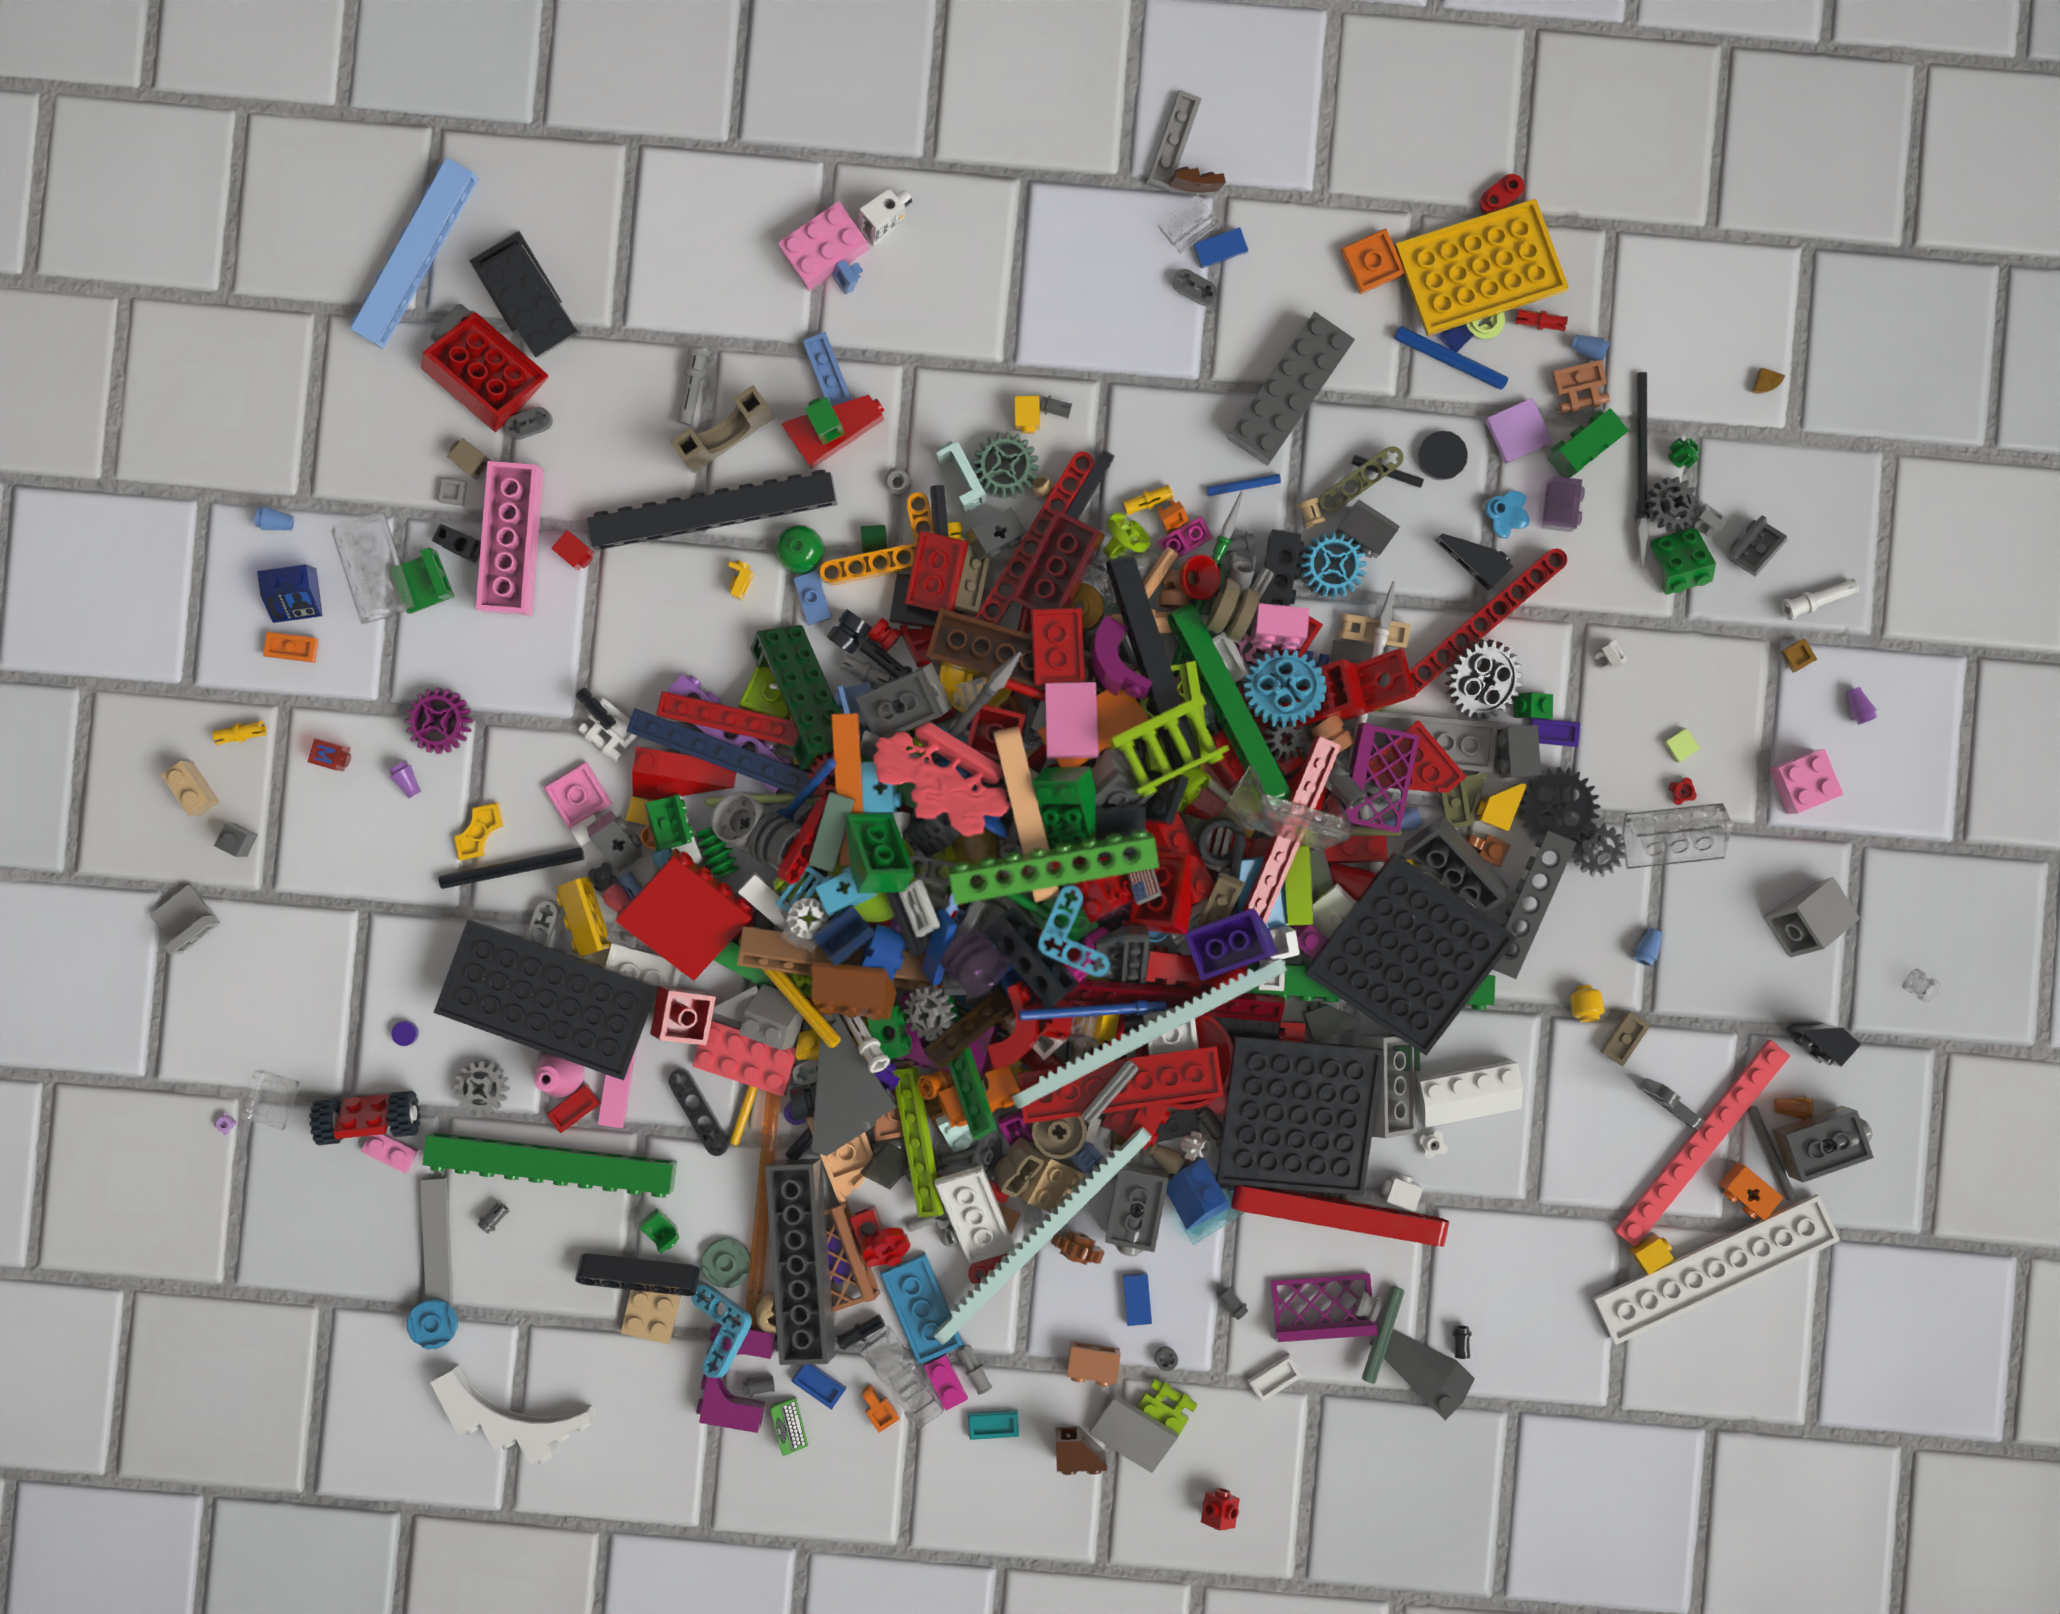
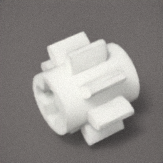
(1196, 1146)

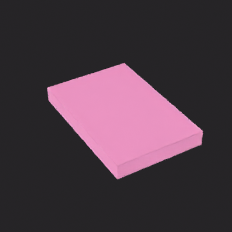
(1071, 720)

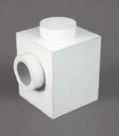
(1402, 1191)

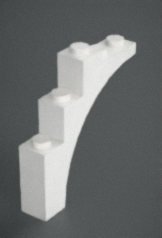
(472, 1410)

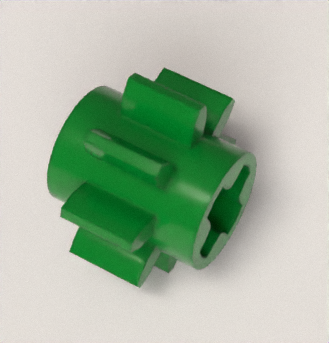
(1684, 453)

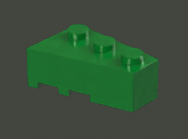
(1587, 443)

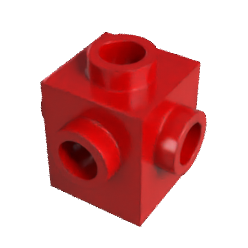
(1220, 1509)

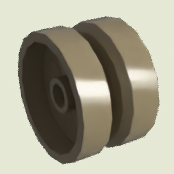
(1233, 610)
(1060, 1144)

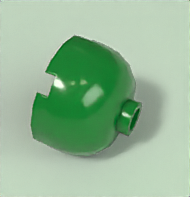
(800, 549)

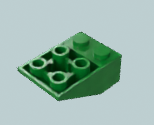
(1066, 804)

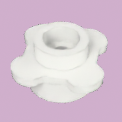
(1427, 1140)

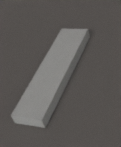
(1173, 140)

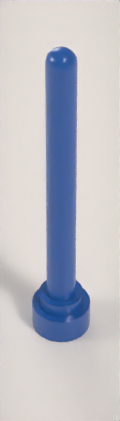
(808, 789)

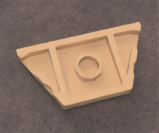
(846, 1164)

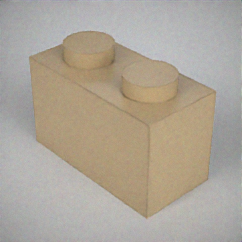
(190, 788)

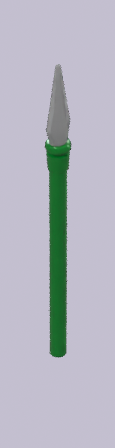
(1219, 551)

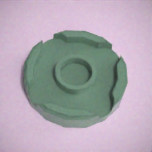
(726, 1263)

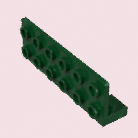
(801, 686)

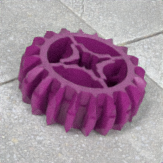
(425, 705)

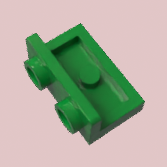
(669, 822)

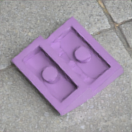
(1518, 430)

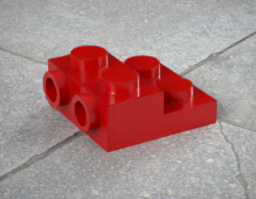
(1129, 1121)

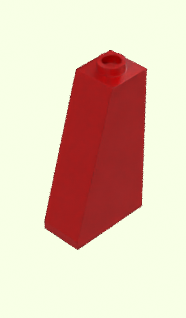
(855, 418)

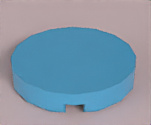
(432, 1323)

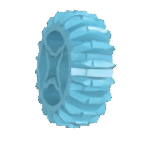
(1326, 556)

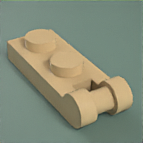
(1397, 636)

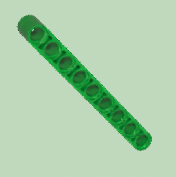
(1226, 700)

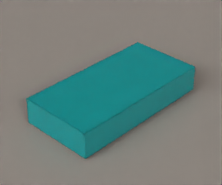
(993, 1424)

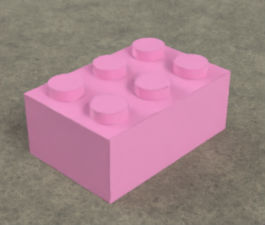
(822, 244)

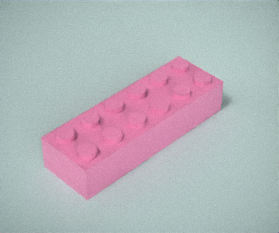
(509, 538)

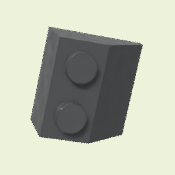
(1367, 528)

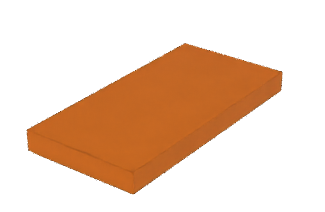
(1114, 717)

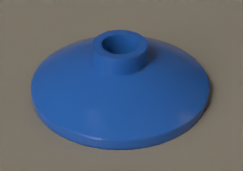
(995, 825)

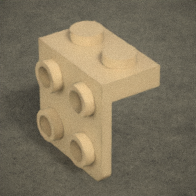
(1051, 1184)

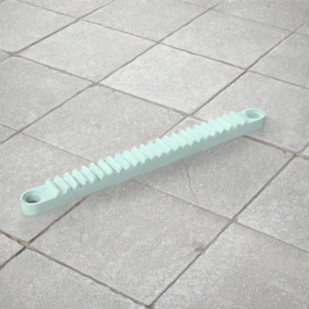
(1149, 1033)
(1041, 1235)

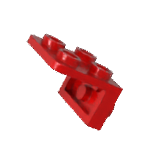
(1104, 894)

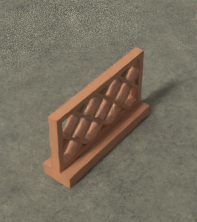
(863, 1275)

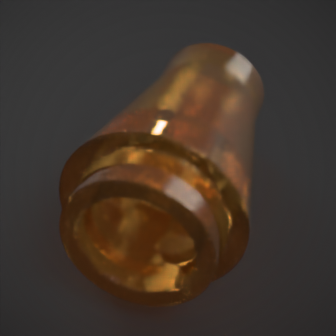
(1796, 1107)

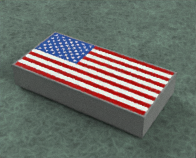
(1144, 885)

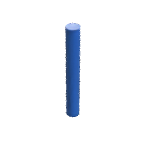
(1243, 485)

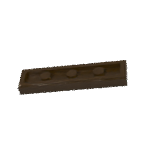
(968, 1029)

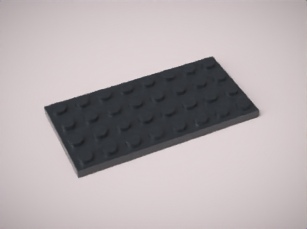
(546, 999)

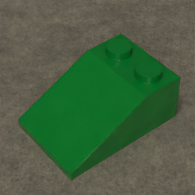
(877, 854)

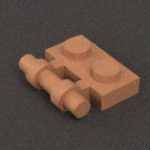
(1577, 379)

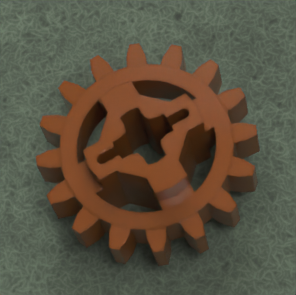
(1077, 1247)

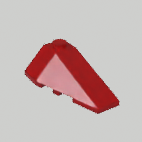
(666, 774)

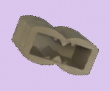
(1016, 1168)

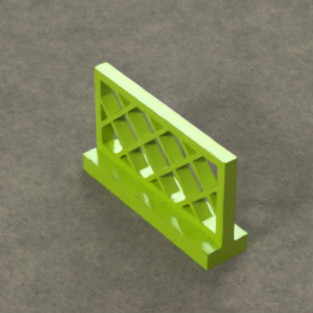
(1190, 689)

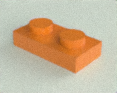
(290, 647)

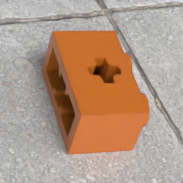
(1763, 1197)

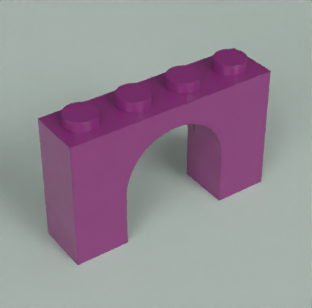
(978, 1048)
(722, 1407)

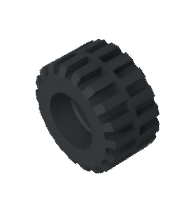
(932, 834)

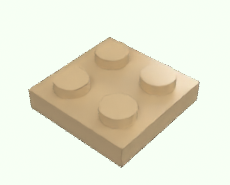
(651, 1315)

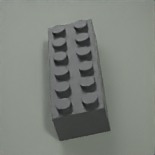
(1291, 388)

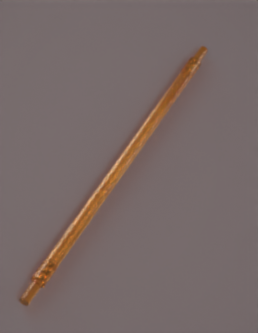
(761, 1219)

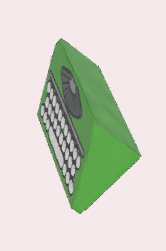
(788, 1426)

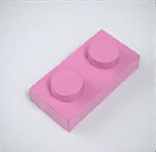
(390, 1151)

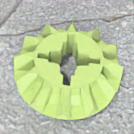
(1487, 332)

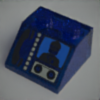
(290, 593)

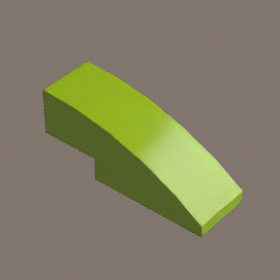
(1299, 889)

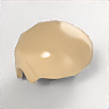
(765, 1314)

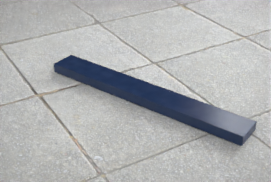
(718, 752)

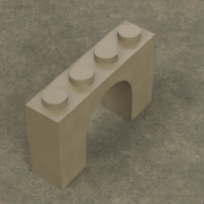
(703, 447)

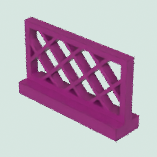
(1359, 768)
(1321, 1330)

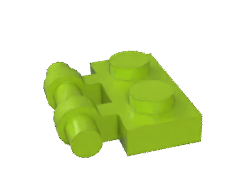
(1164, 1413)

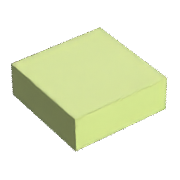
(1681, 745)

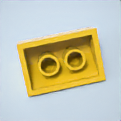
(583, 916)

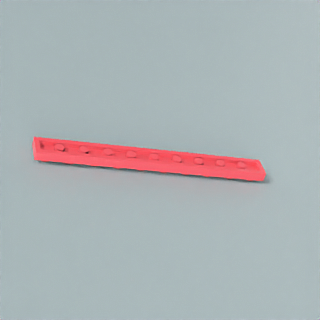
(1701, 1143)

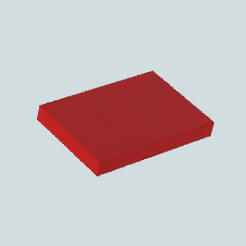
(936, 571)
(1057, 646)

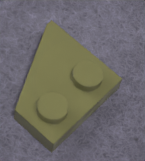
(1462, 800)

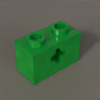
(824, 420)

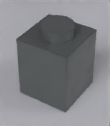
(235, 840)

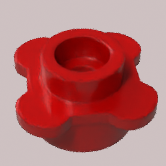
(1688, 787)

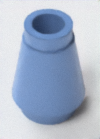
(1590, 346)
(271, 519)
(1648, 948)

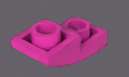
(1187, 537)

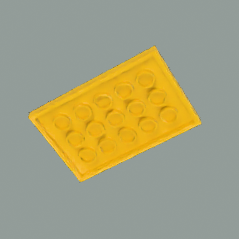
(1481, 267)

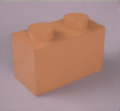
(1093, 1363)

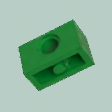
(901, 1043)

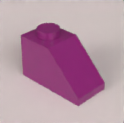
(1309, 939)

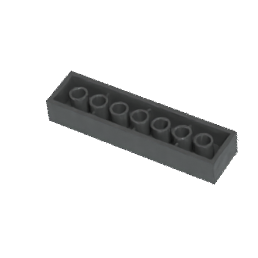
(800, 1261)

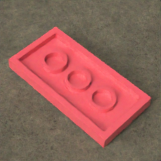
(745, 1059)

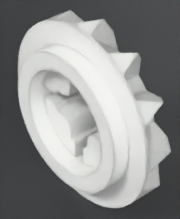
(801, 909)

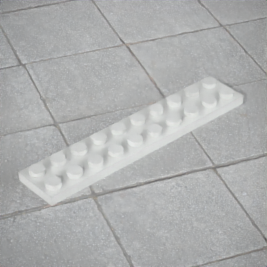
(1716, 1269)

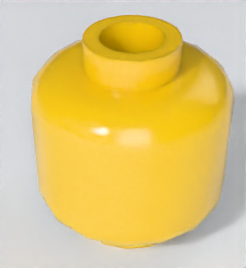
(1587, 1003)

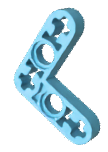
(1061, 935)
(729, 1329)

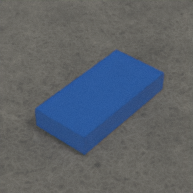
(1221, 247)
(1137, 1299)
(819, 1384)

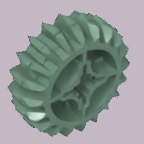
(1014, 459)

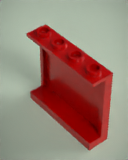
(685, 914)

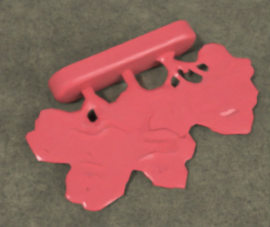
(943, 787)

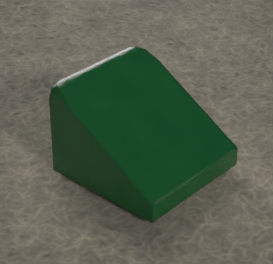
(873, 538)

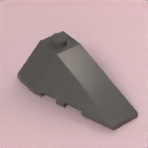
(1430, 1373)

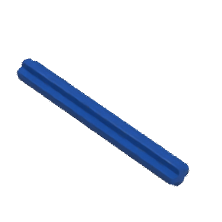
(1451, 357)

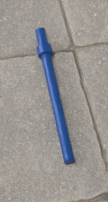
(1139, 1007)

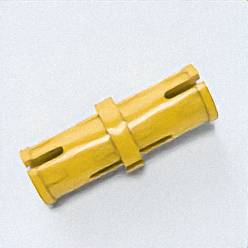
(1147, 499)
(239, 732)

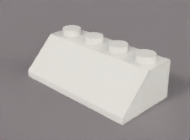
(1470, 1093)

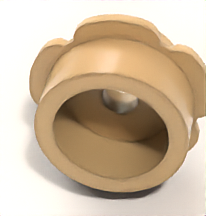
(1042, 486)

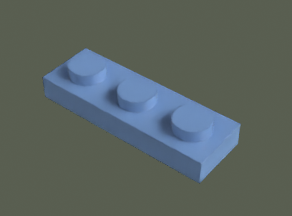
(827, 369)

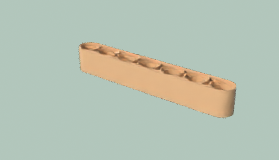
(1023, 800)

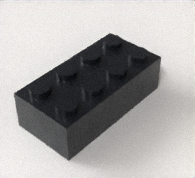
(529, 301)

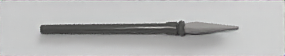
(997, 681)

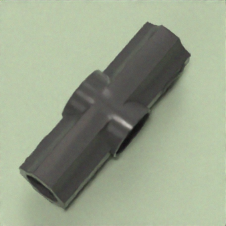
(1341, 783)

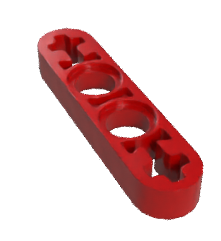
(793, 863)

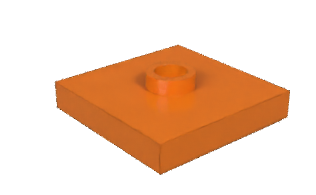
(1373, 261)

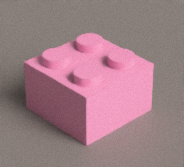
(1279, 627)
(1805, 781)

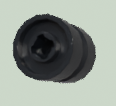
(849, 632)
(803, 1101)

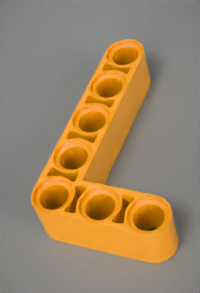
(891, 554)

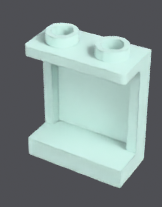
(976, 494)

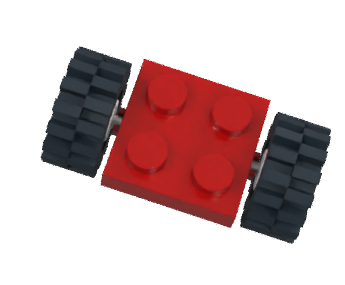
(364, 1117)

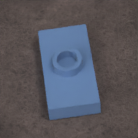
(812, 598)

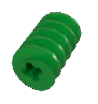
(717, 853)

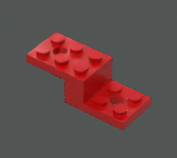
(1357, 687)

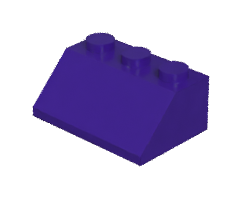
(1230, 943)

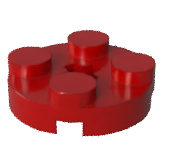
(885, 1248)

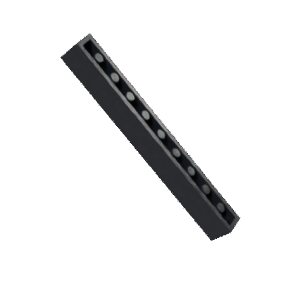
(712, 510)

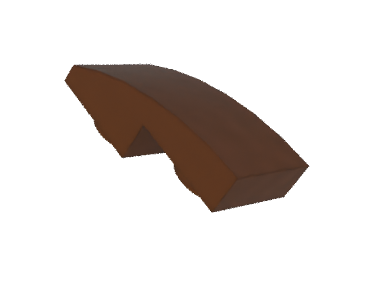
(1191, 181)

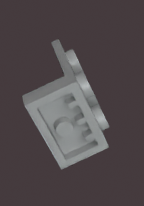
(184, 920)

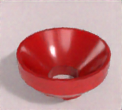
(1206, 575)

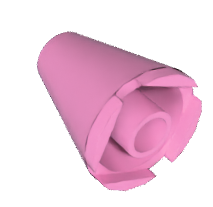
(557, 1076)

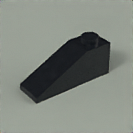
(1479, 561)

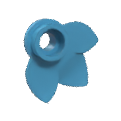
(1510, 515)

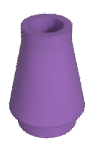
(1861, 706)
(405, 779)

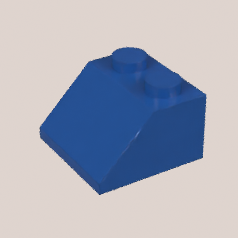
(1196, 1194)

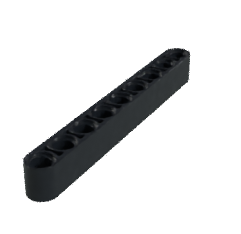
(1149, 651)

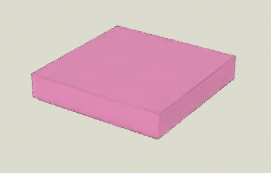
(578, 795)

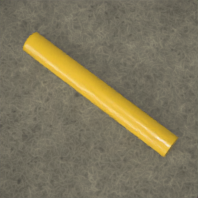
(743, 1115)

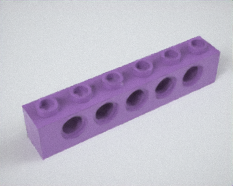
(690, 685)

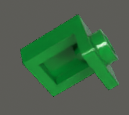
(1533, 705)
(660, 1230)

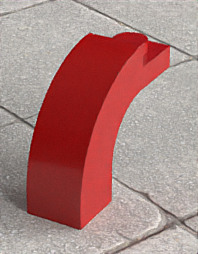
(1026, 1032)

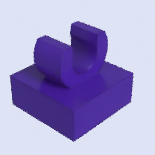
(887, 1078)

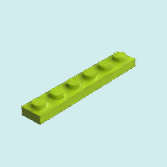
(918, 1143)

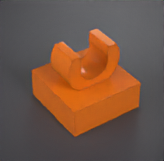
(1173, 516)

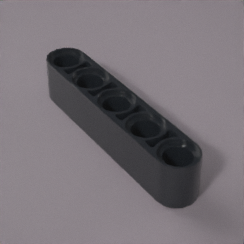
(637, 1274)

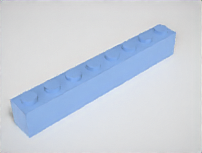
(414, 253)

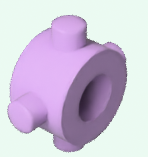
(225, 1123)

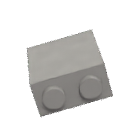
(1812, 918)

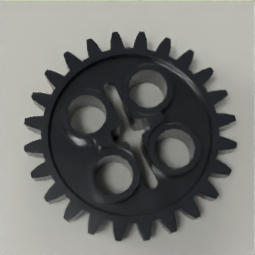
(1582, 806)

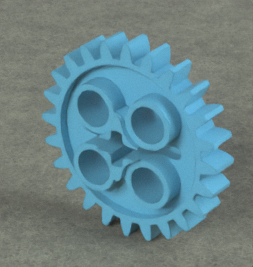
(1268, 701)

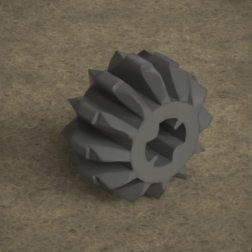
(1293, 742)

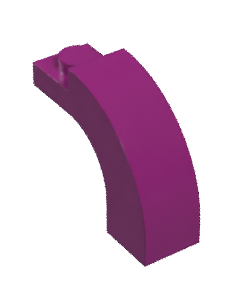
(1109, 667)

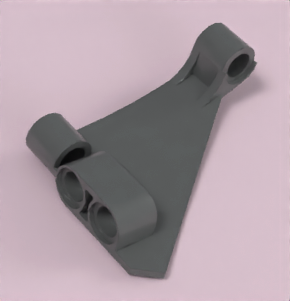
(846, 1093)

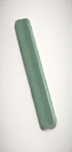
(1383, 1335)

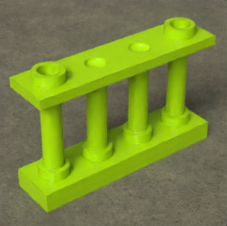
(1169, 721)

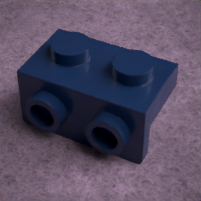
(843, 935)

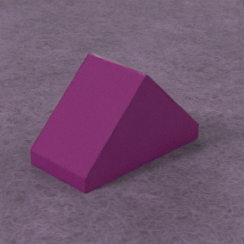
(1014, 1127)

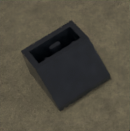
(1826, 1042)

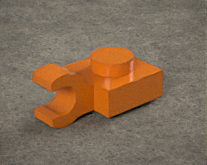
(880, 1412)

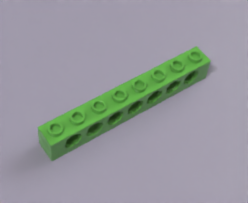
(1016, 882)

